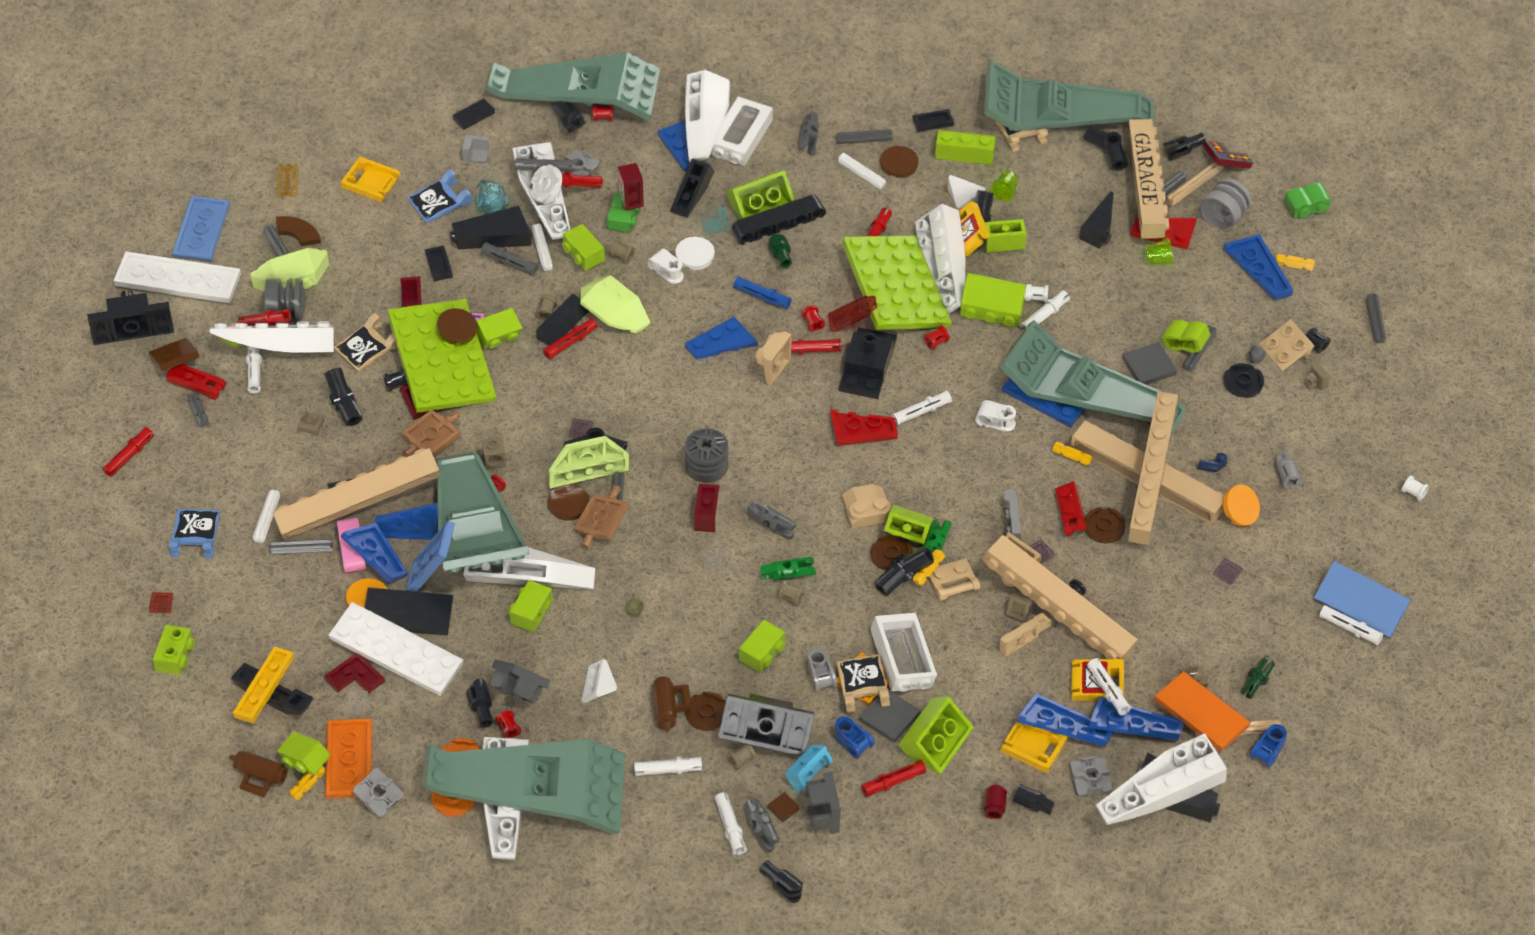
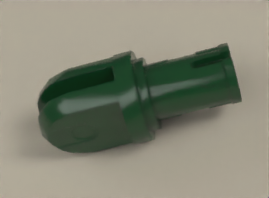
(780, 249)
(1257, 677)

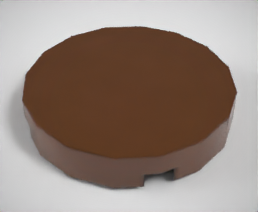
(899, 161)
(456, 326)
(568, 501)
(1105, 531)
(892, 544)
(705, 717)

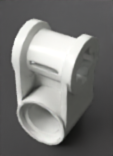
(666, 266)
(995, 415)

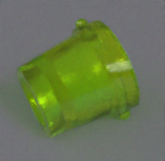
(1005, 186)
(1160, 252)

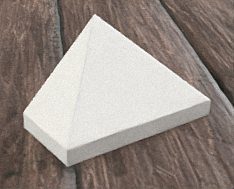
(962, 191)
(598, 681)

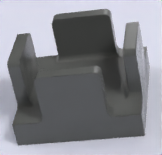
(517, 680)
(825, 804)

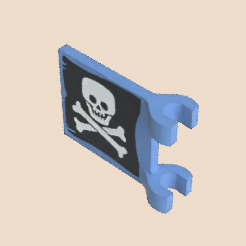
(439, 198)
(195, 528)

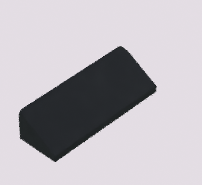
(561, 320)

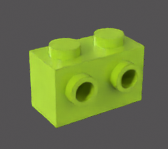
(1005, 235)
(583, 247)
(498, 328)
(908, 524)
(530, 606)
(762, 646)
(173, 650)
(303, 753)

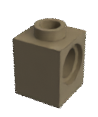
(493, 453)

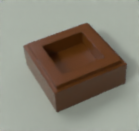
(783, 807)

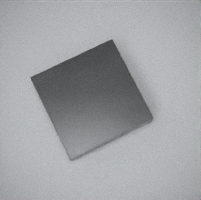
(1149, 364)
(890, 720)

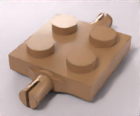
(431, 432)
(601, 517)

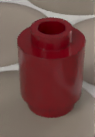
(995, 801)

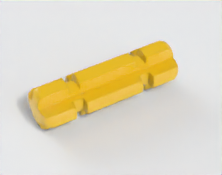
(1295, 262)
(1072, 453)
(921, 578)
(305, 784)

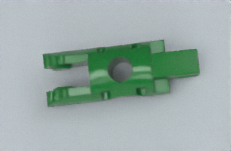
(936, 538)
(788, 569)

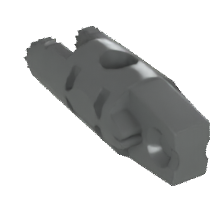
(809, 133)
(772, 519)
(761, 824)

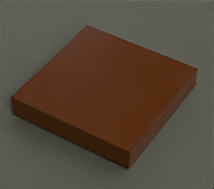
(174, 354)

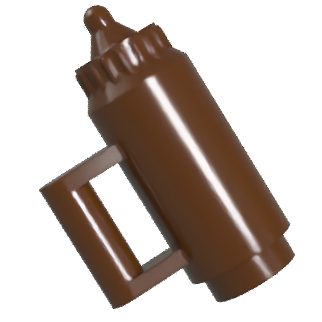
(664, 701)
(260, 768)

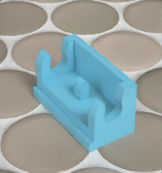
(807, 766)

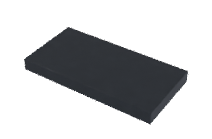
(412, 610)

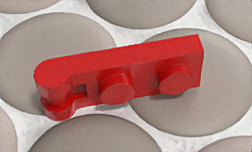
(196, 380)
(1070, 508)

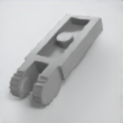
(1012, 512)

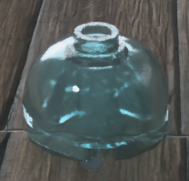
(492, 196)

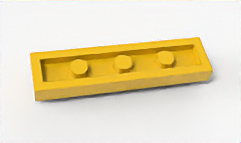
(263, 685)

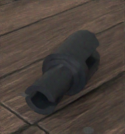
(1185, 144)
(480, 701)
(783, 881)

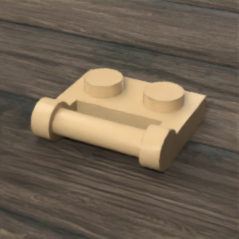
(951, 574)

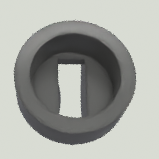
(1256, 354)

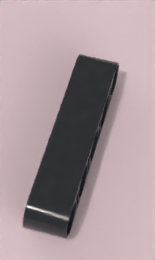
(778, 218)

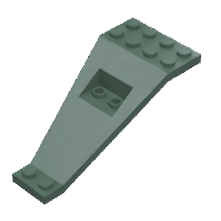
(598, 80)
(1050, 104)
(1057, 375)
(481, 519)
(574, 781)

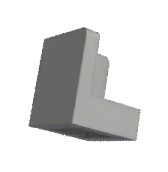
(475, 149)

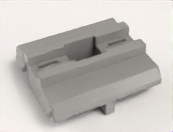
(585, 160)
(1091, 786)
(377, 804)

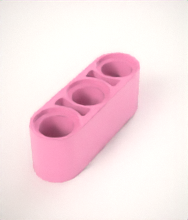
(351, 559)

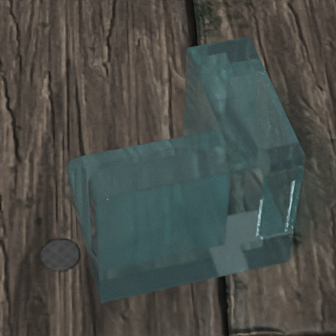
(716, 224)

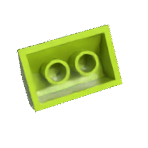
(965, 147)
(760, 194)
(993, 300)
(936, 734)

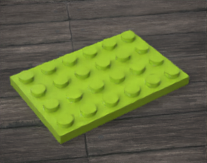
(899, 279)
(436, 371)

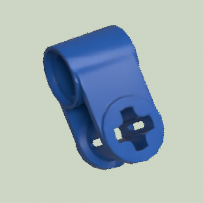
(855, 739)
(1267, 747)

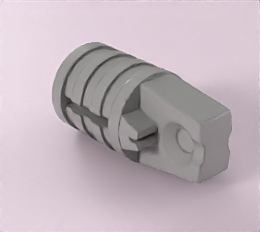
(1288, 470)

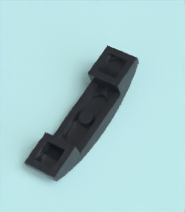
(281, 699)

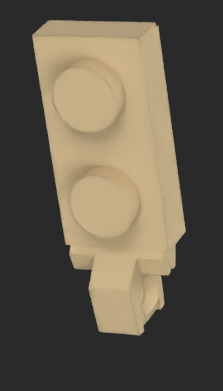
(1023, 634)

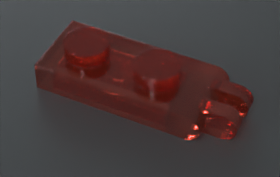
(852, 313)

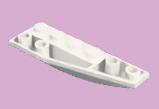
(705, 110)
(553, 213)
(944, 250)
(281, 336)
(537, 567)
(1166, 781)
(503, 822)

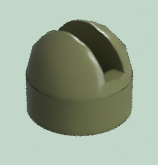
(634, 605)

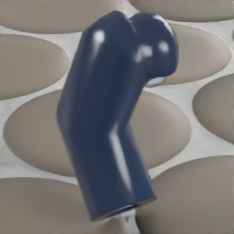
(1215, 465)

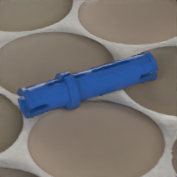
(766, 294)

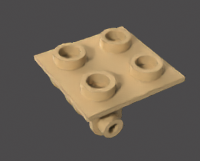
(1287, 345)

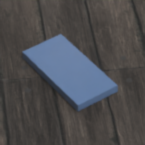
(201, 228)
(430, 557)
(1362, 599)

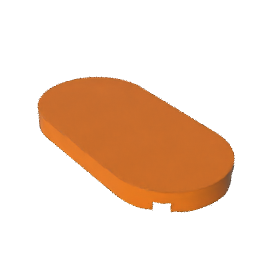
(449, 803)

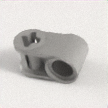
(821, 673)

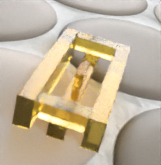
(288, 168)

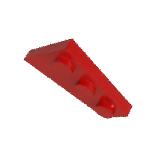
(1179, 231)
(860, 429)

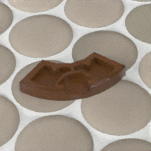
(299, 229)

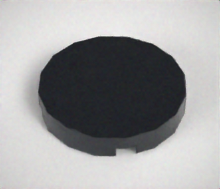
(1238, 383)

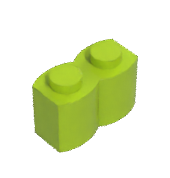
(1186, 336)

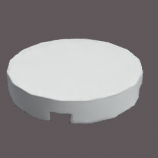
(546, 184)
(695, 253)

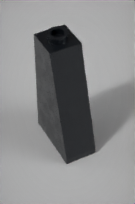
(497, 228)
(1201, 806)

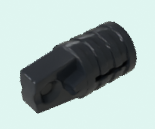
(1033, 800)

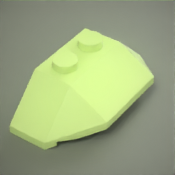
(303, 264)
(614, 304)
(588, 461)

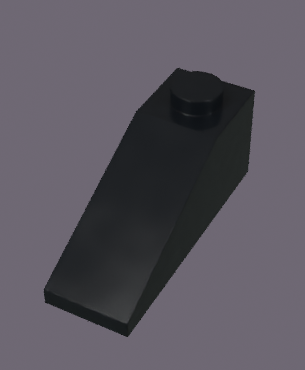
(692, 187)
(1097, 226)

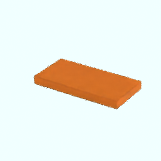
(1202, 711)
(350, 756)

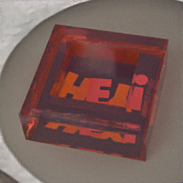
(161, 602)

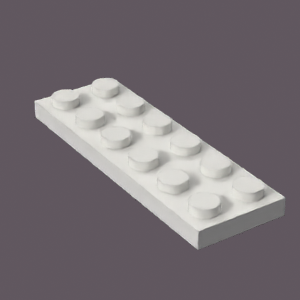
(177, 277)
(396, 649)

